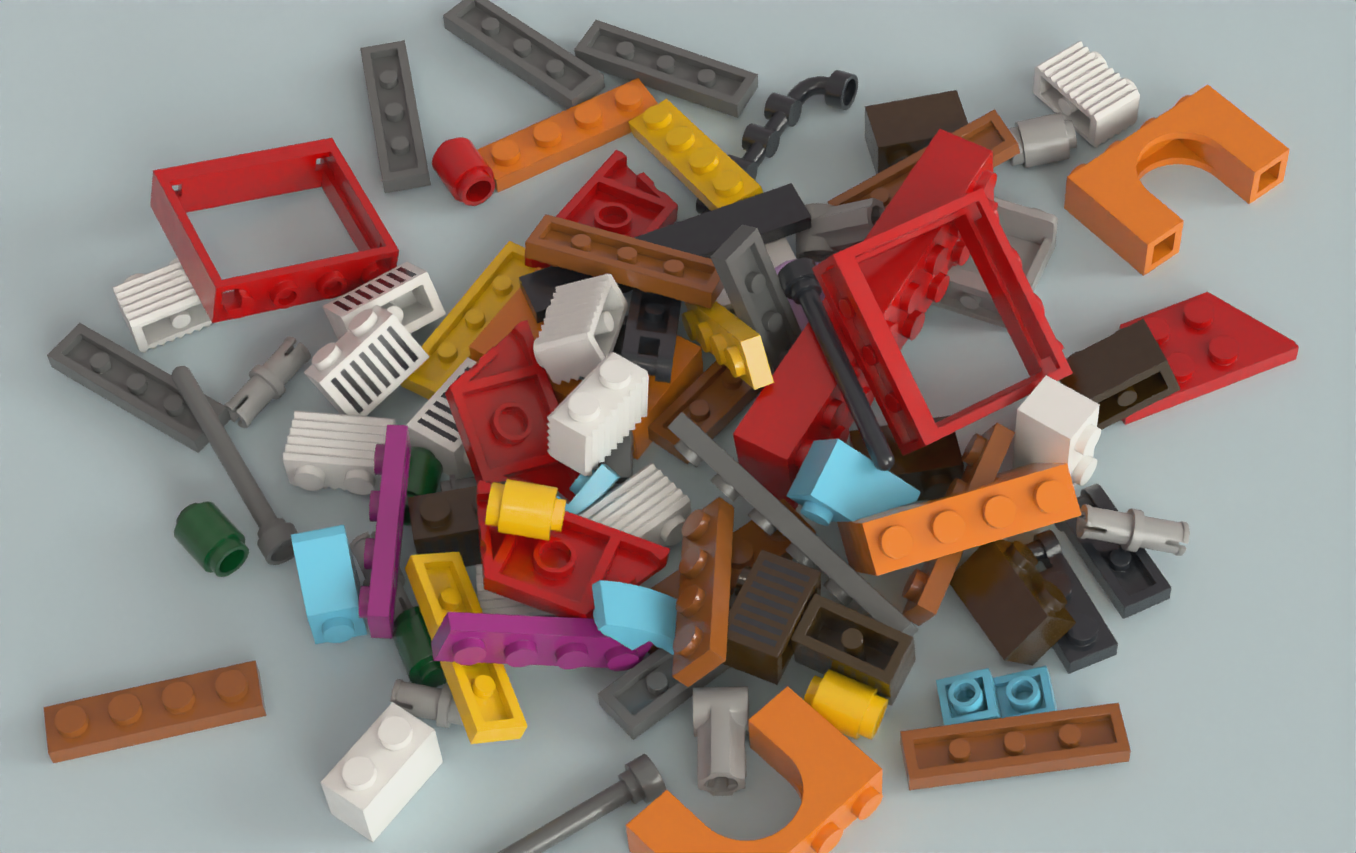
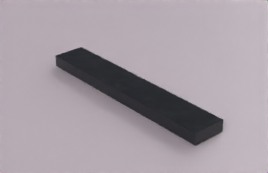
(774, 213)

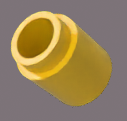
(525, 509)
(847, 704)

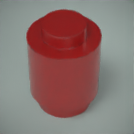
(464, 171)

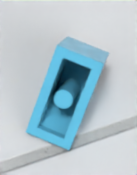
(845, 485)
(329, 584)

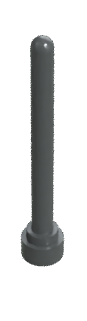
(273, 532)
(637, 783)

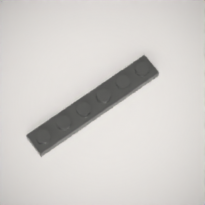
(773, 515)

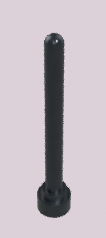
(804, 289)

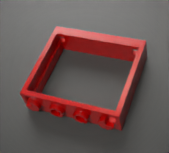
(261, 176)
(878, 351)

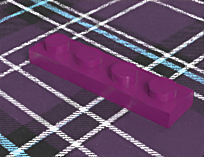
(384, 551)
(530, 641)

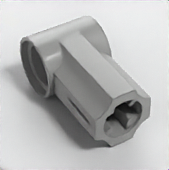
(836, 227)
(720, 730)

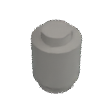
(1043, 140)

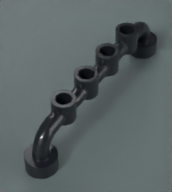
(785, 111)

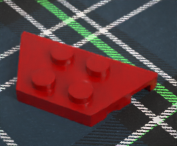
(618, 203)
(1211, 347)
(504, 414)
(561, 571)

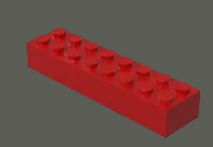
(805, 398)

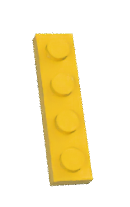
(692, 156)
(480, 304)
(729, 341)
(481, 689)

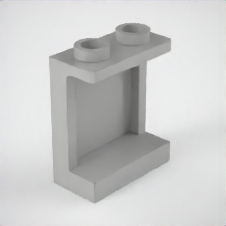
(1034, 239)

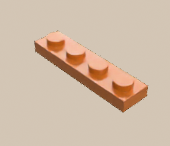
(566, 134)

